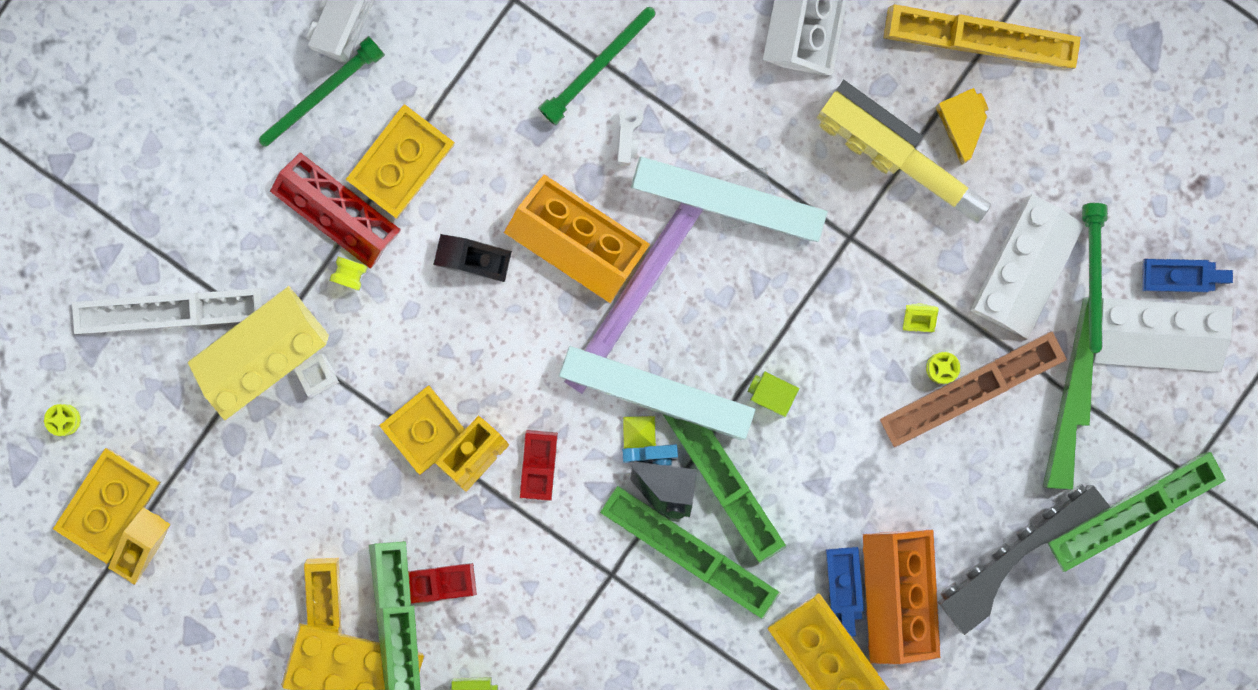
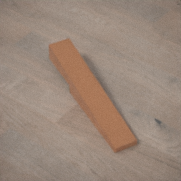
(973, 389)

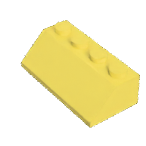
(257, 352)

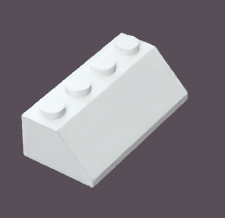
(339, 27)
(805, 34)
(1027, 266)
(1164, 334)

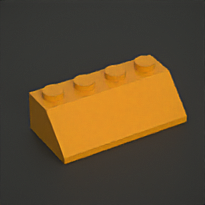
(576, 238)

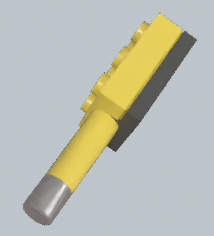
(892, 147)

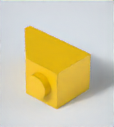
(963, 121)
(138, 545)

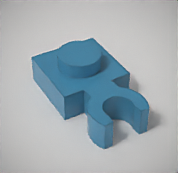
(657, 454)

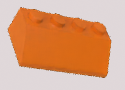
(901, 596)

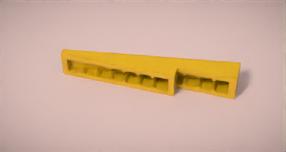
(981, 36)
(323, 593)

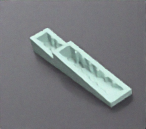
(729, 199)
(657, 393)

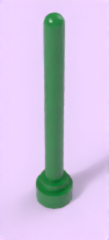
(366, 53)
(556, 107)
(1095, 217)

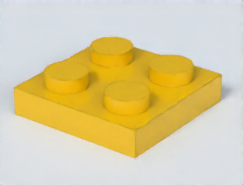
(423, 429)

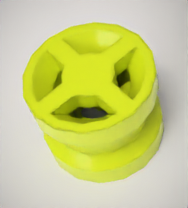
(348, 273)
(949, 367)
(55, 420)

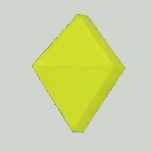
(920, 317)
(639, 431)

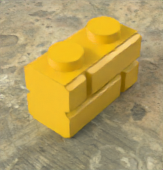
(472, 453)

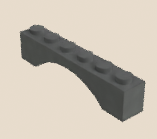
(973, 599)

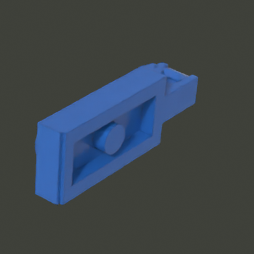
(1182, 275)
(845, 586)

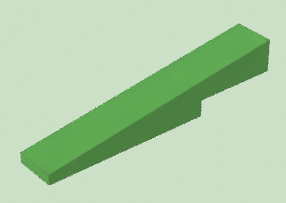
(1073, 409)
(729, 488)
(1137, 511)
(690, 552)
(395, 616)

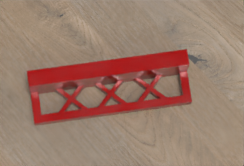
(330, 213)

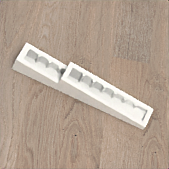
(166, 311)

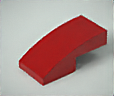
(538, 465)
(442, 583)

